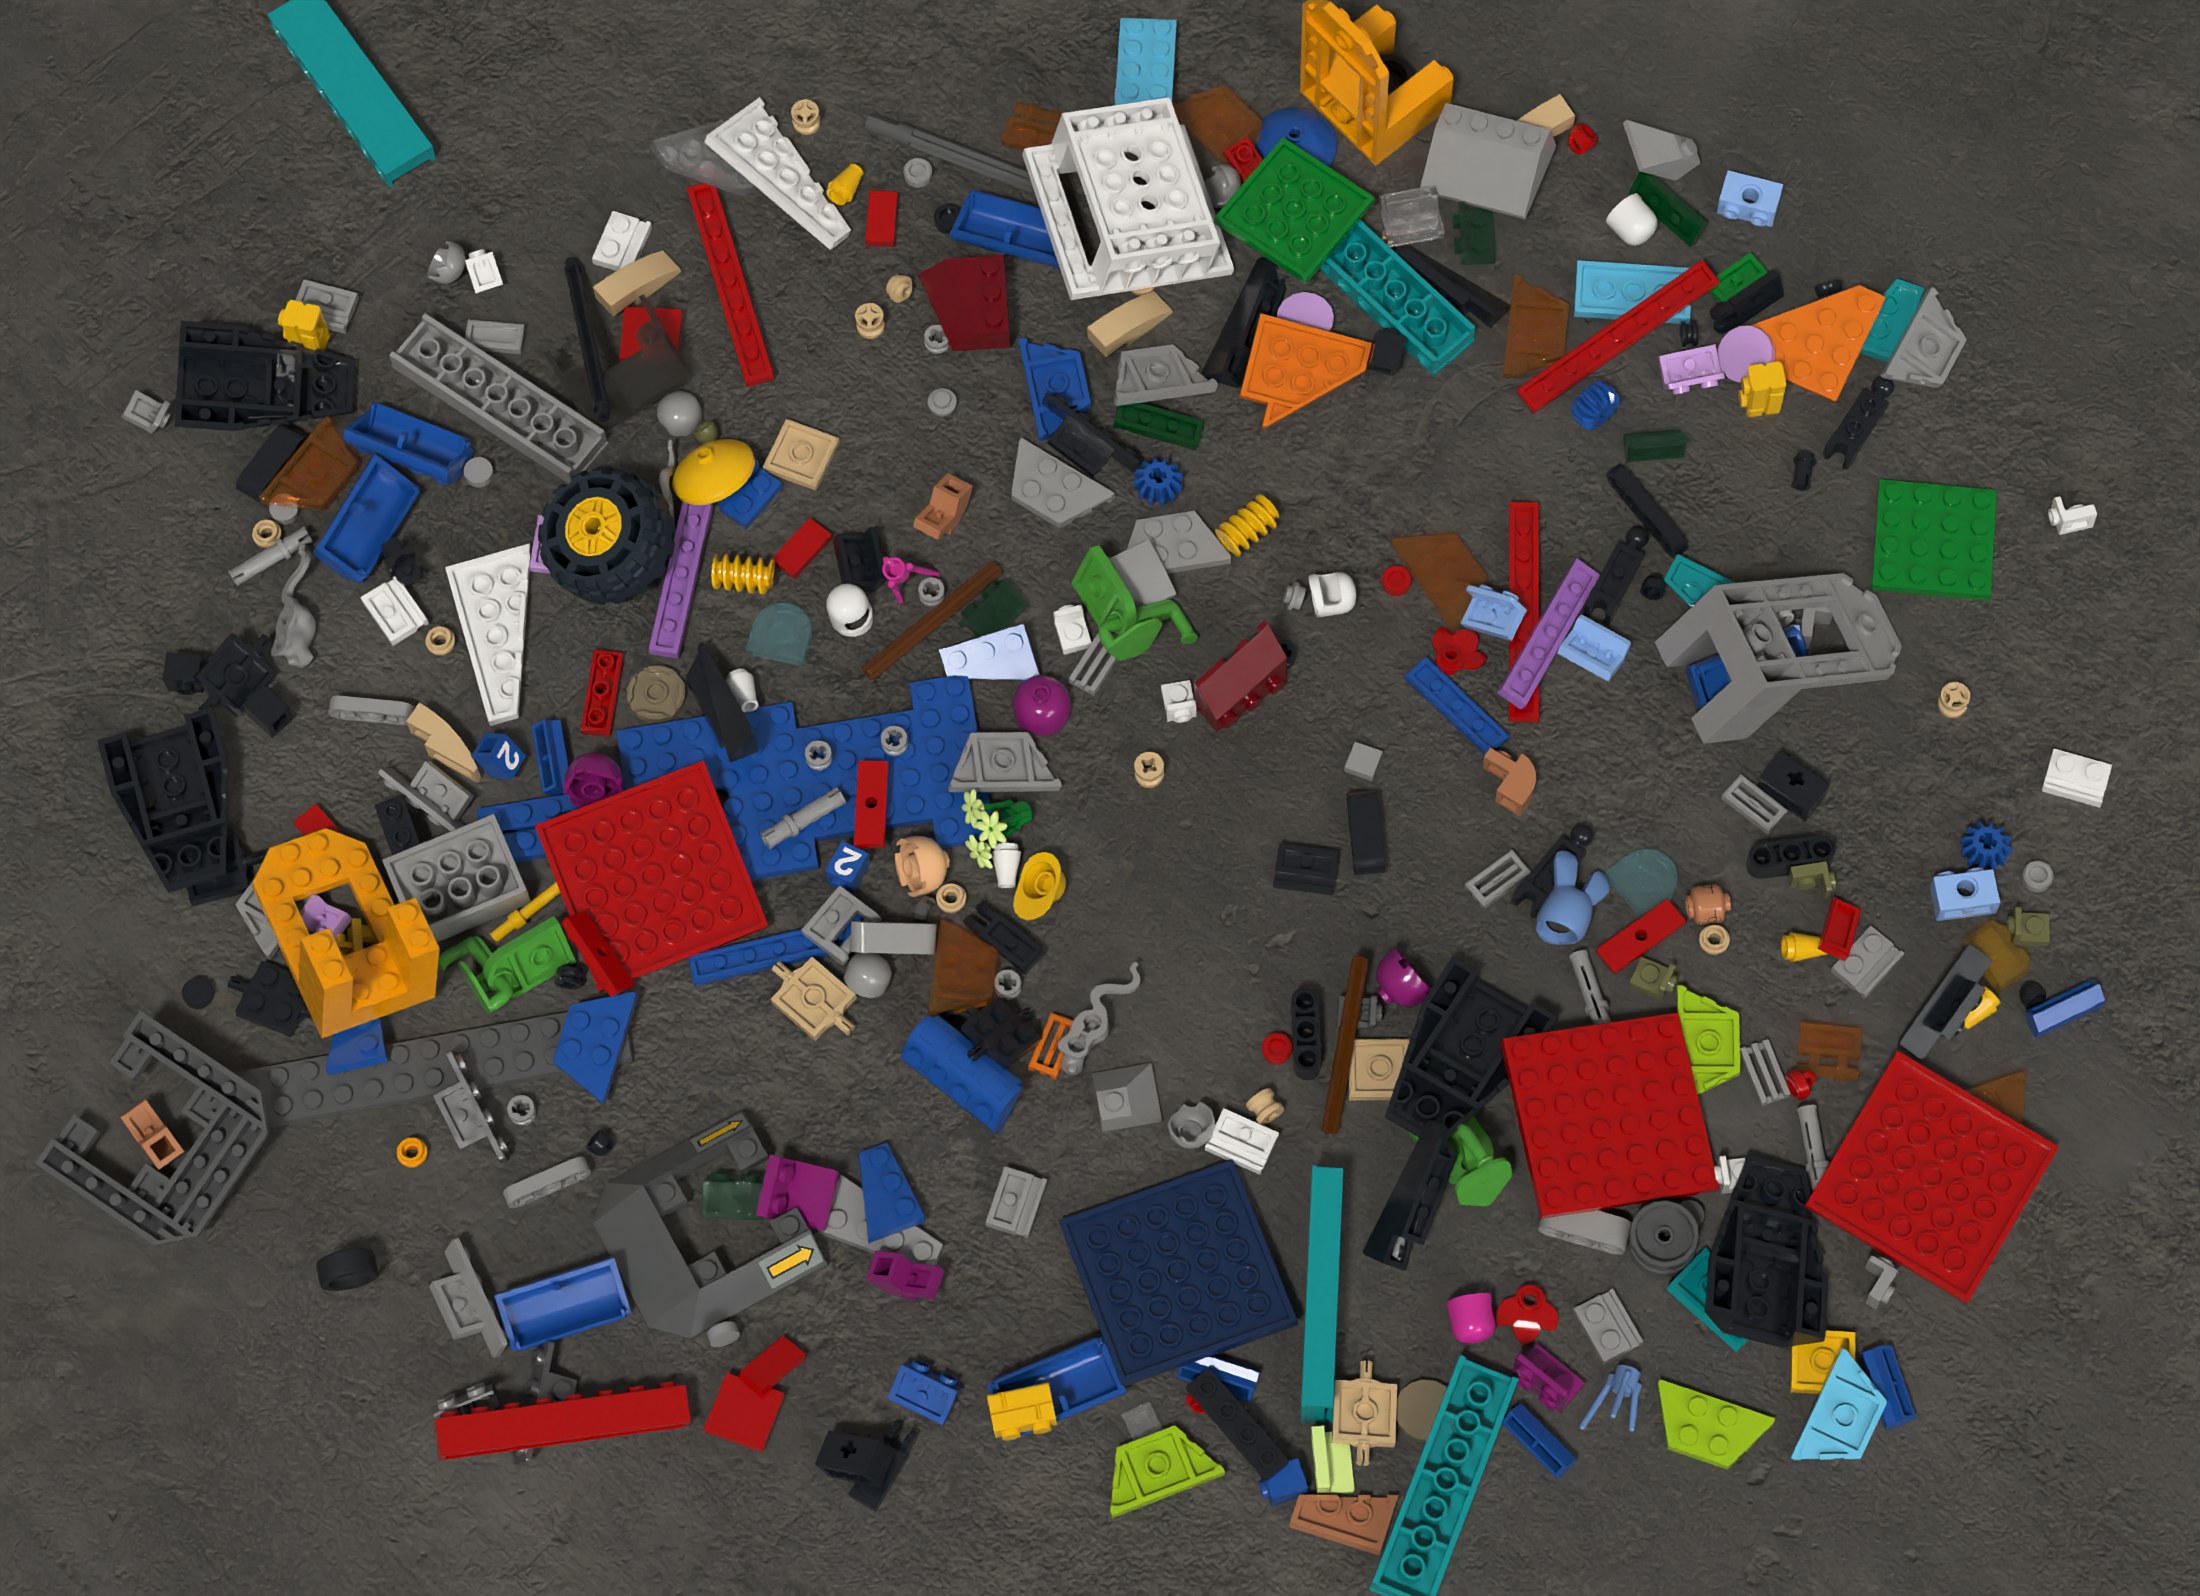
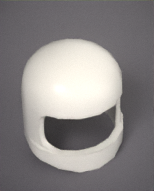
(1632, 220)
(1332, 593)
(846, 605)

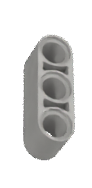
(893, 937)
(1590, 1229)

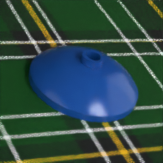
(1314, 133)

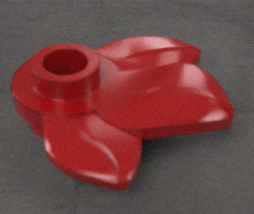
(1457, 650)
(1526, 1318)

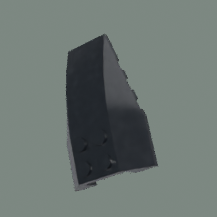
(253, 381)
(174, 797)
(1456, 1051)
(1767, 1260)

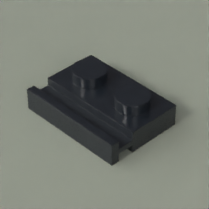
(1305, 869)

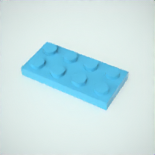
(1145, 60)
(1613, 289)

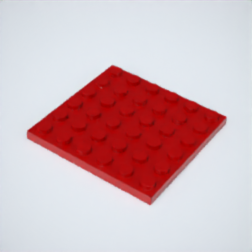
(655, 871)
(1609, 1115)
(1931, 1177)

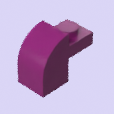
(904, 1278)

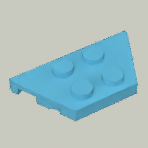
(1841, 1415)

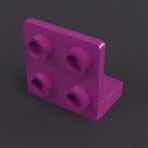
(798, 1185)
(1547, 1378)

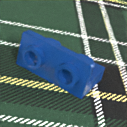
(751, 498)
(925, 1390)

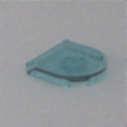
(781, 634)
(1644, 879)

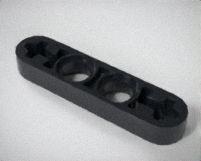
(1646, 511)

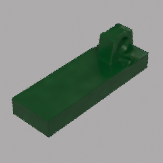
(1669, 208)
(1159, 424)

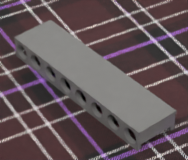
(499, 399)

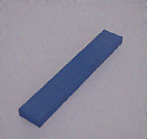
(757, 955)

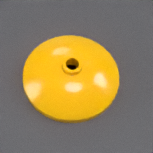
(713, 471)

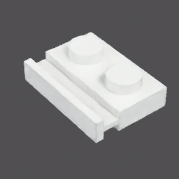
(621, 241)
(394, 611)
(2076, 777)
(1242, 1141)

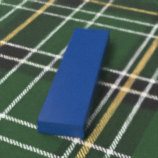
(1456, 706)

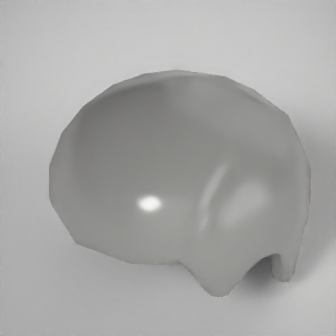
(1222, 184)
(447, 264)
(679, 413)
(868, 975)
(1192, 1126)

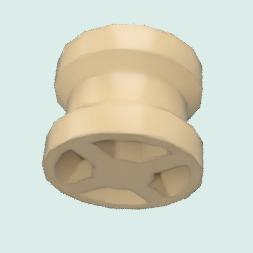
(800, 112)
(867, 314)
(1953, 693)
(1150, 776)
(1265, 1106)

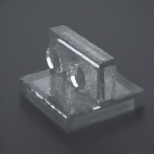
(1410, 216)

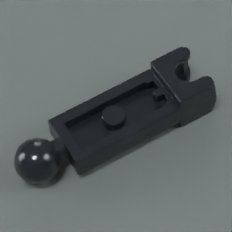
(1860, 421)
(1617, 575)
(1541, 879)

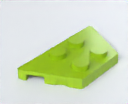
(1710, 1039)
(1708, 1426)
(1158, 1469)

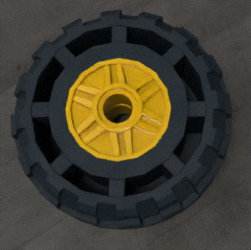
(606, 535)

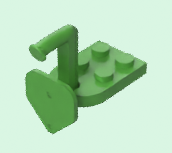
(1122, 627)
(514, 966)
(1483, 1174)

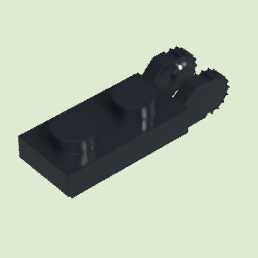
(1747, 302)
(1006, 939)
(873, 1496)

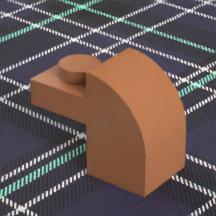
(945, 507)
(1518, 779)
(151, 1134)

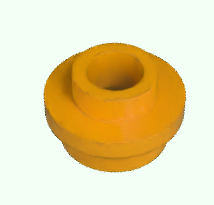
(407, 1145)

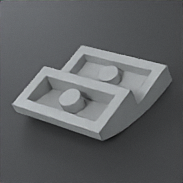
(1143, 574)

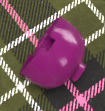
(1041, 705)
(592, 779)
(1400, 981)

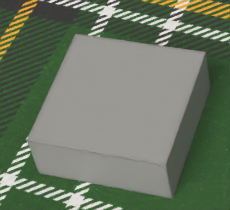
(1363, 761)

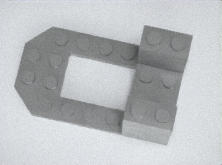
(1764, 671)

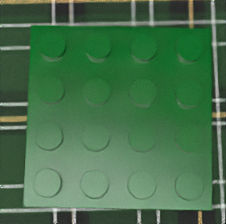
(1294, 210)
(1934, 540)

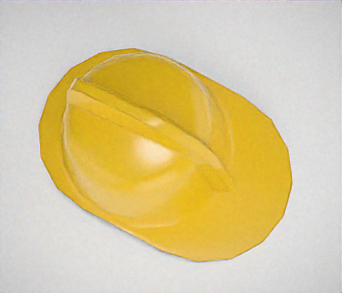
(1039, 886)

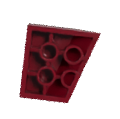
(970, 301)
(1243, 680)

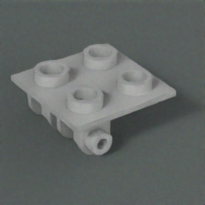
(477, 1393)

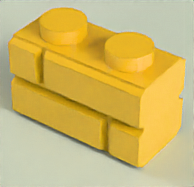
(304, 325)
(1763, 389)
(1022, 1411)

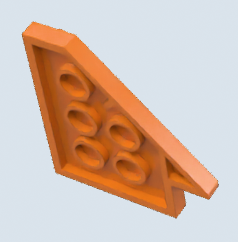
(1824, 339)
(1298, 365)

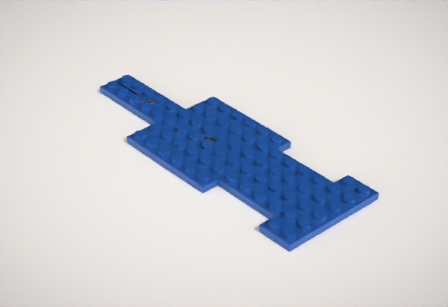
(781, 782)

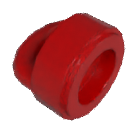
(1583, 136)
(1798, 1085)

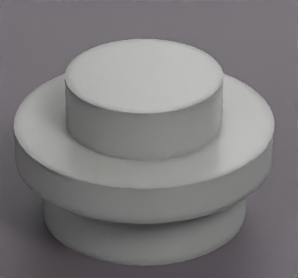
(942, 402)
(1293, 596)

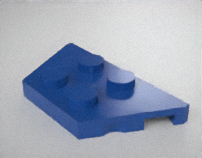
(1057, 373)
(594, 1041)

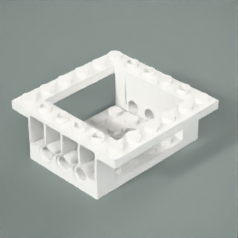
(1137, 244)

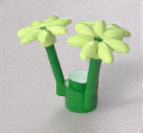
(1013, 817)

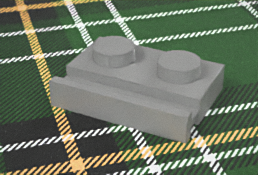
(335, 303)
(1868, 962)
(1016, 1202)
(1607, 1326)

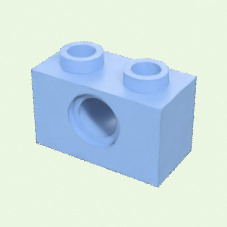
(1763, 192)
(1951, 905)

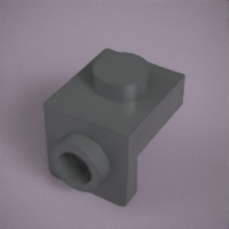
(1369, 1013)

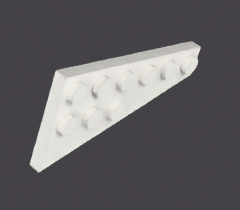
(775, 167)
(492, 613)

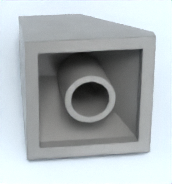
(1661, 151)
(1126, 1097)

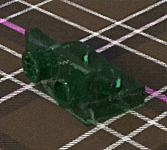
(1475, 235)
(1654, 446)
(994, 610)
(731, 1197)

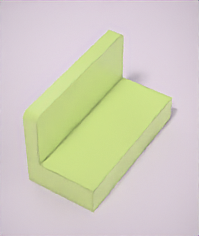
(1331, 1464)

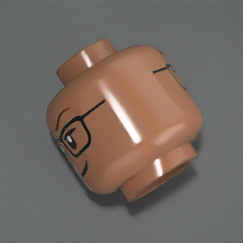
(1707, 904)

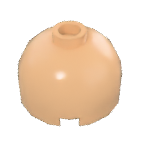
(921, 864)

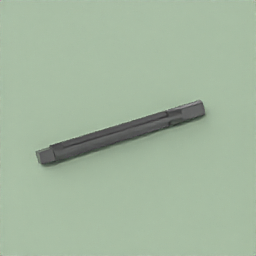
(951, 152)

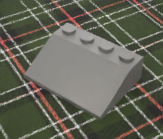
(1487, 160)
(459, 878)

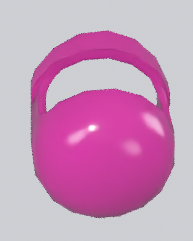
(1471, 1317)

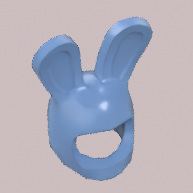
(1568, 904)

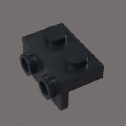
(860, 559)

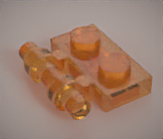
(1024, 133)
(1832, 1043)

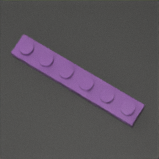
(680, 580)
(1548, 634)

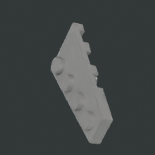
(849, 1226)

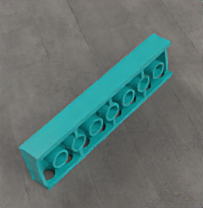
(351, 87)
(1398, 298)
(1322, 1295)
(1444, 1481)

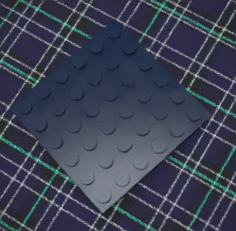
(1177, 1273)

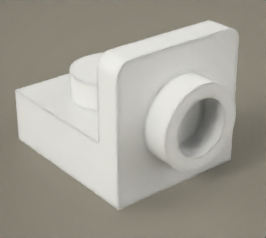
(483, 271)
(2071, 520)
(1071, 629)
(1178, 701)
(1727, 1173)

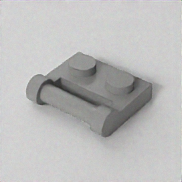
(832, 921)

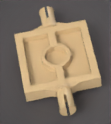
(813, 998)
(1364, 1413)

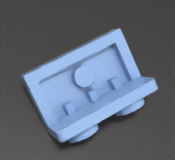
(1493, 612)
(1595, 648)

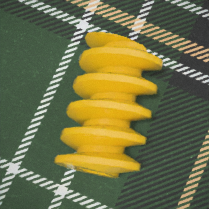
(1246, 524)
(742, 574)

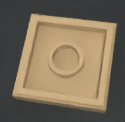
(801, 454)
(1375, 1068)

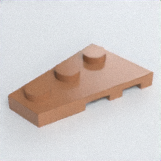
(1352, 1521)

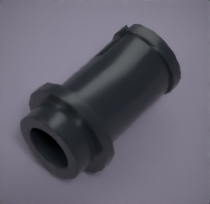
(1803, 469)

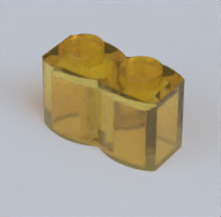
(2007, 961)

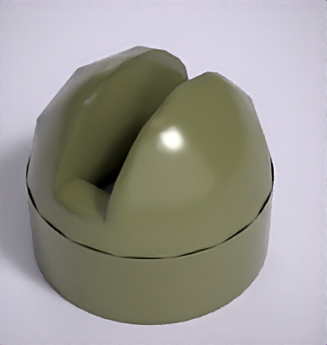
(706, 432)

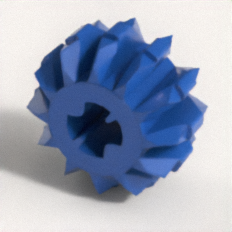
(1595, 405)
(1168, 485)
(1997, 846)

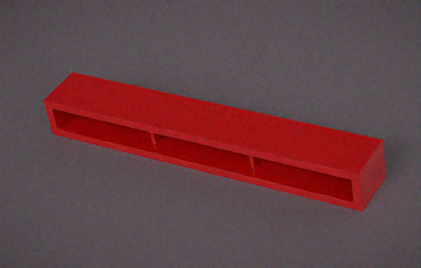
(561, 1422)

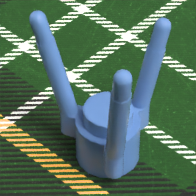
(1624, 1384)

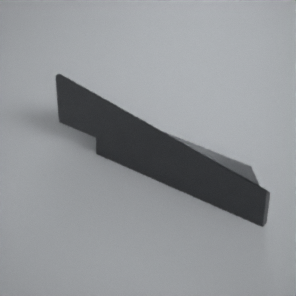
(1455, 288)
(1232, 350)
(720, 707)
(1413, 1199)

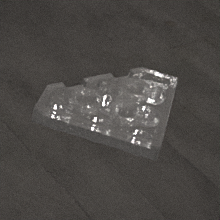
(691, 157)

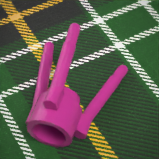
(898, 572)

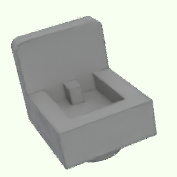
(146, 412)
(1810, 616)
(1882, 1289)

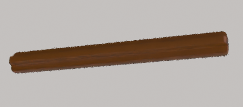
(931, 621)
(1345, 1045)

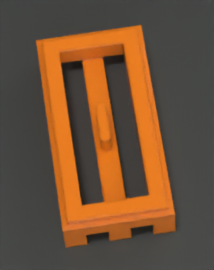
(1045, 1069)

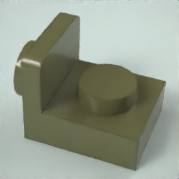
(1810, 875)
(2028, 928)
(1654, 978)

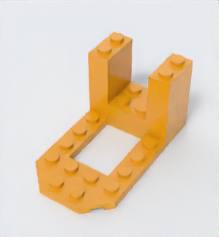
(1350, 82)
(364, 983)

